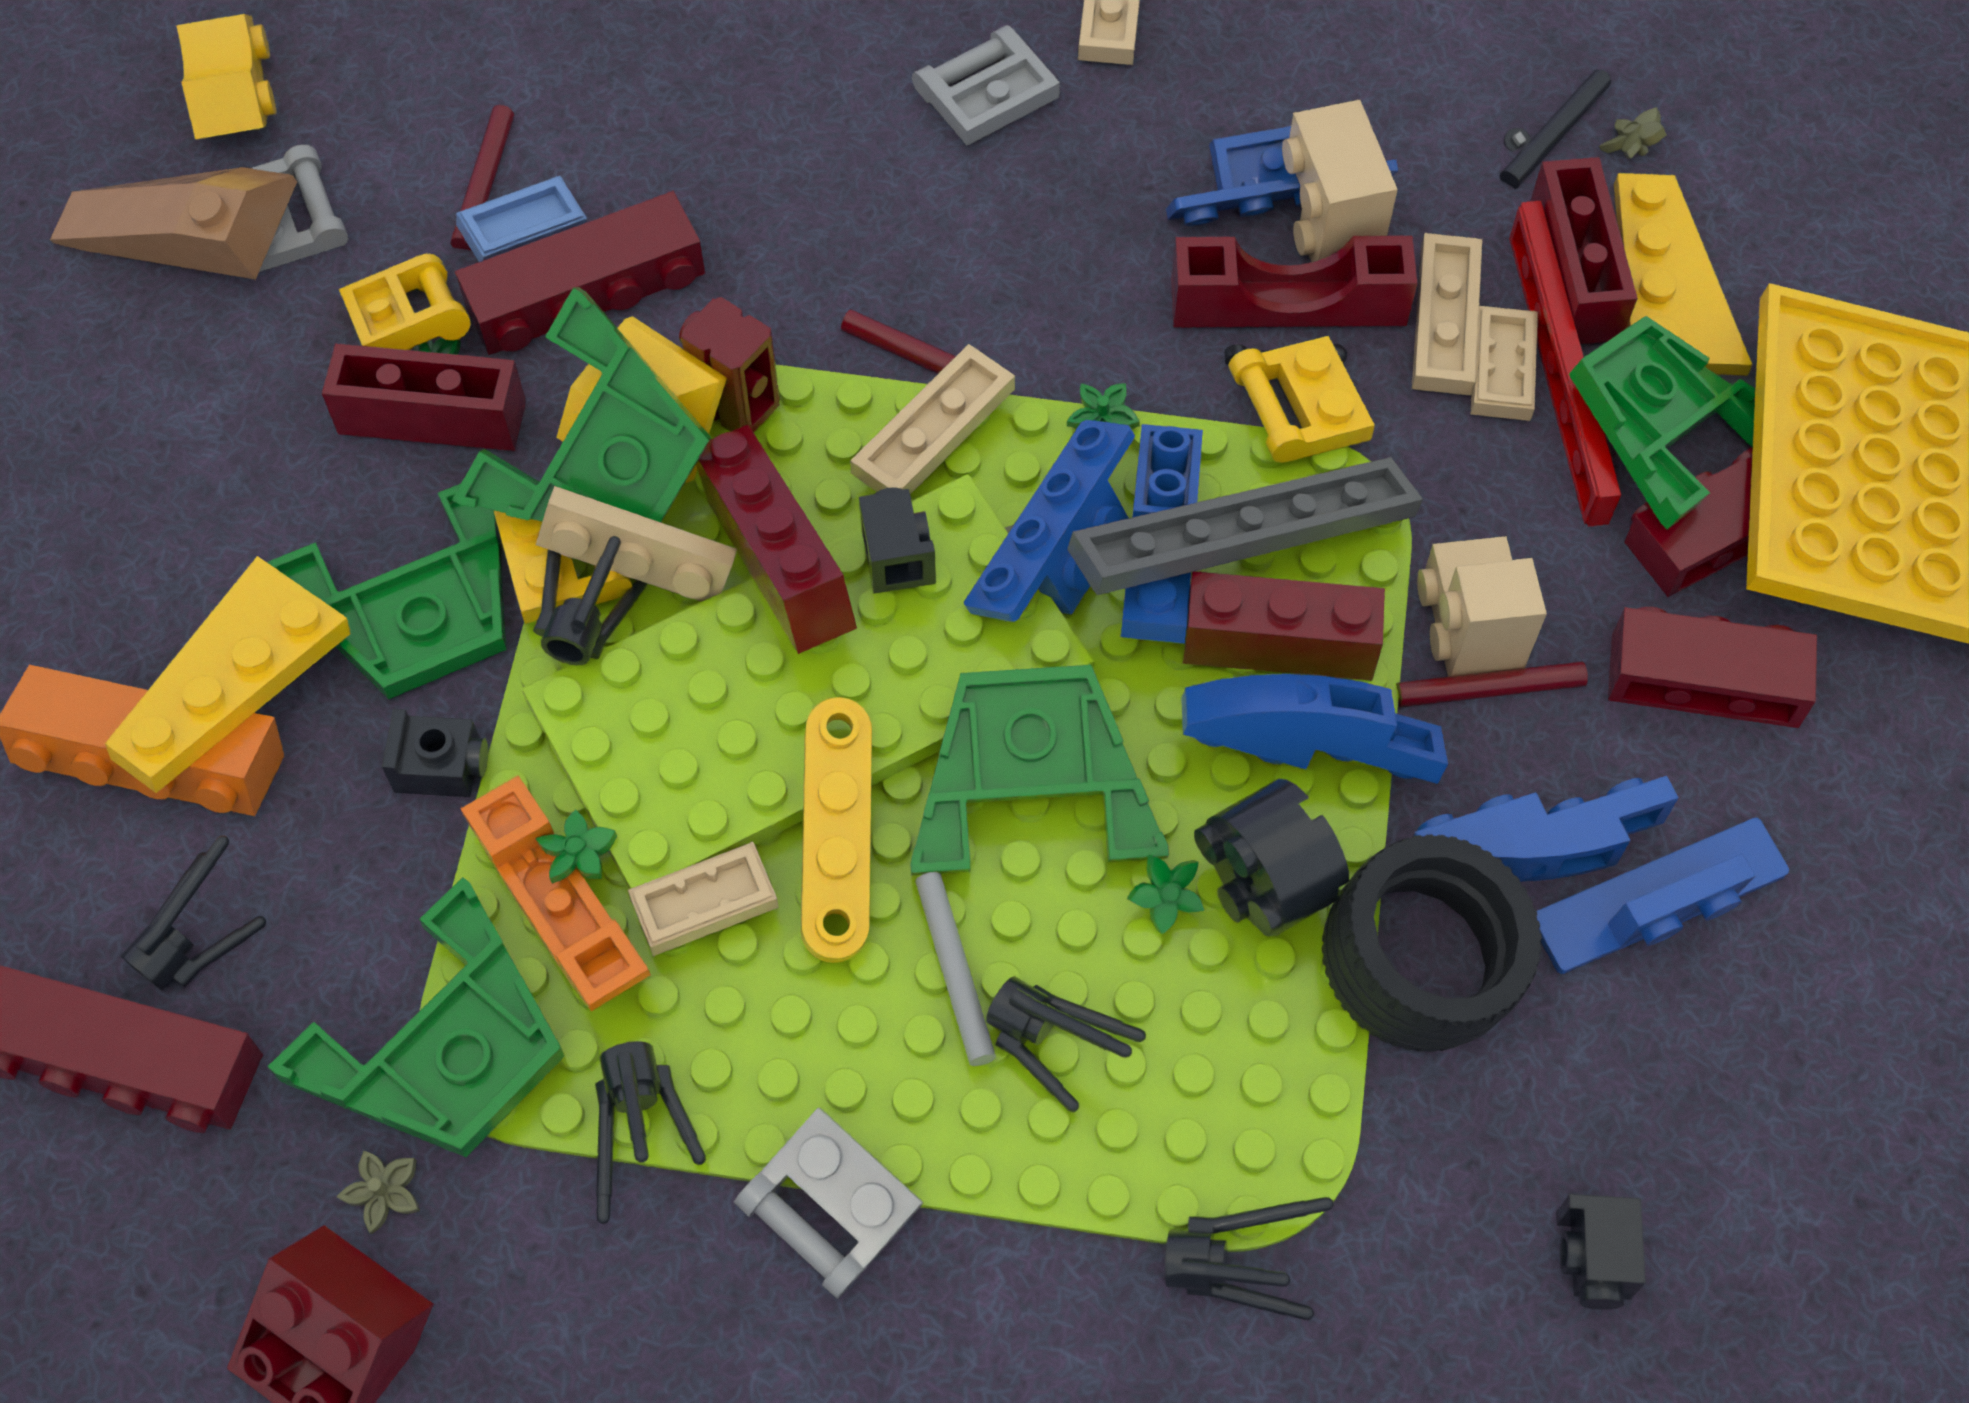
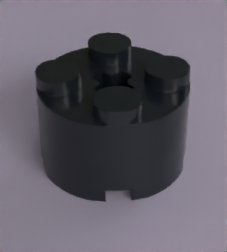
(1273, 858)

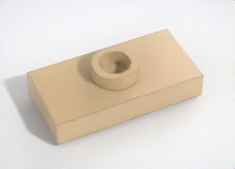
(1505, 363)
(703, 898)

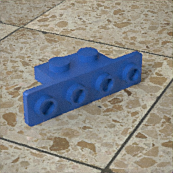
(1247, 176)
(1068, 500)
(1660, 896)

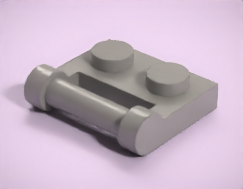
(993, 95)
(326, 229)
(845, 1184)

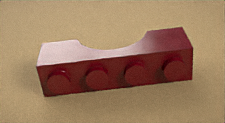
(1359, 285)

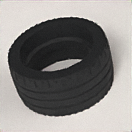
(1475, 888)

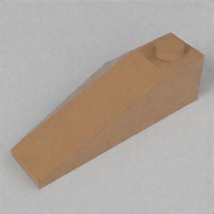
(187, 221)

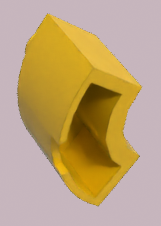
(225, 75)

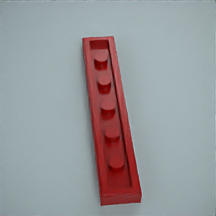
(1560, 353)

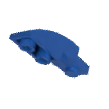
(1164, 481)
(1295, 714)
(1566, 840)

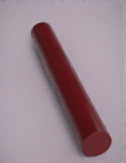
(485, 165)
(895, 341)
(1492, 684)

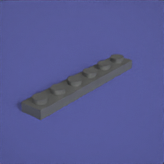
(1242, 525)

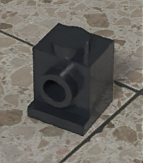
(896, 541)
(441, 772)
(1602, 1248)

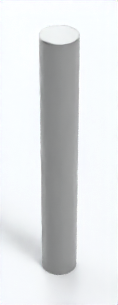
(955, 969)

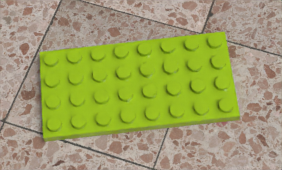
(701, 719)

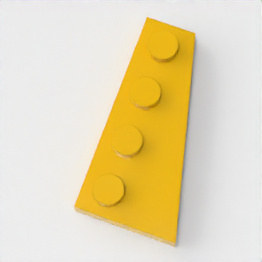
(1674, 271)
(229, 668)

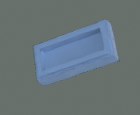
(519, 218)

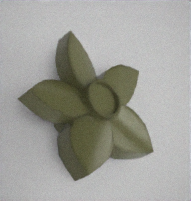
(1636, 134)
(382, 1189)

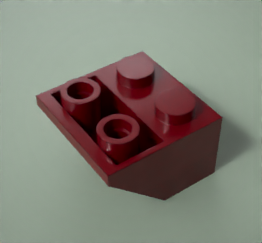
(327, 1325)

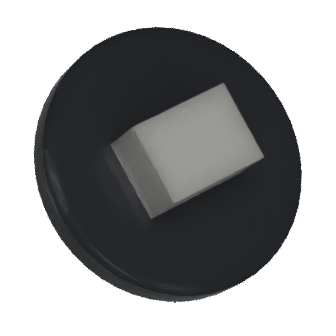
(1516, 138)

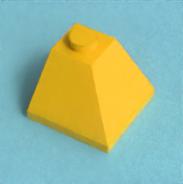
(686, 376)

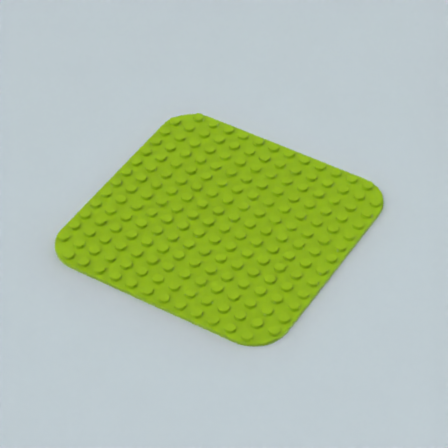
(1246, 1054)

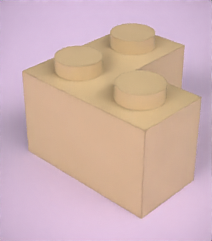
(1341, 178)
(1481, 605)

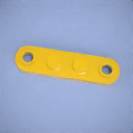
(836, 829)

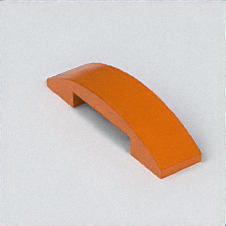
(563, 914)

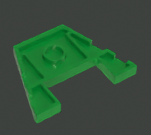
(1648, 395)
(626, 445)
(423, 614)
(1032, 739)
(457, 1059)

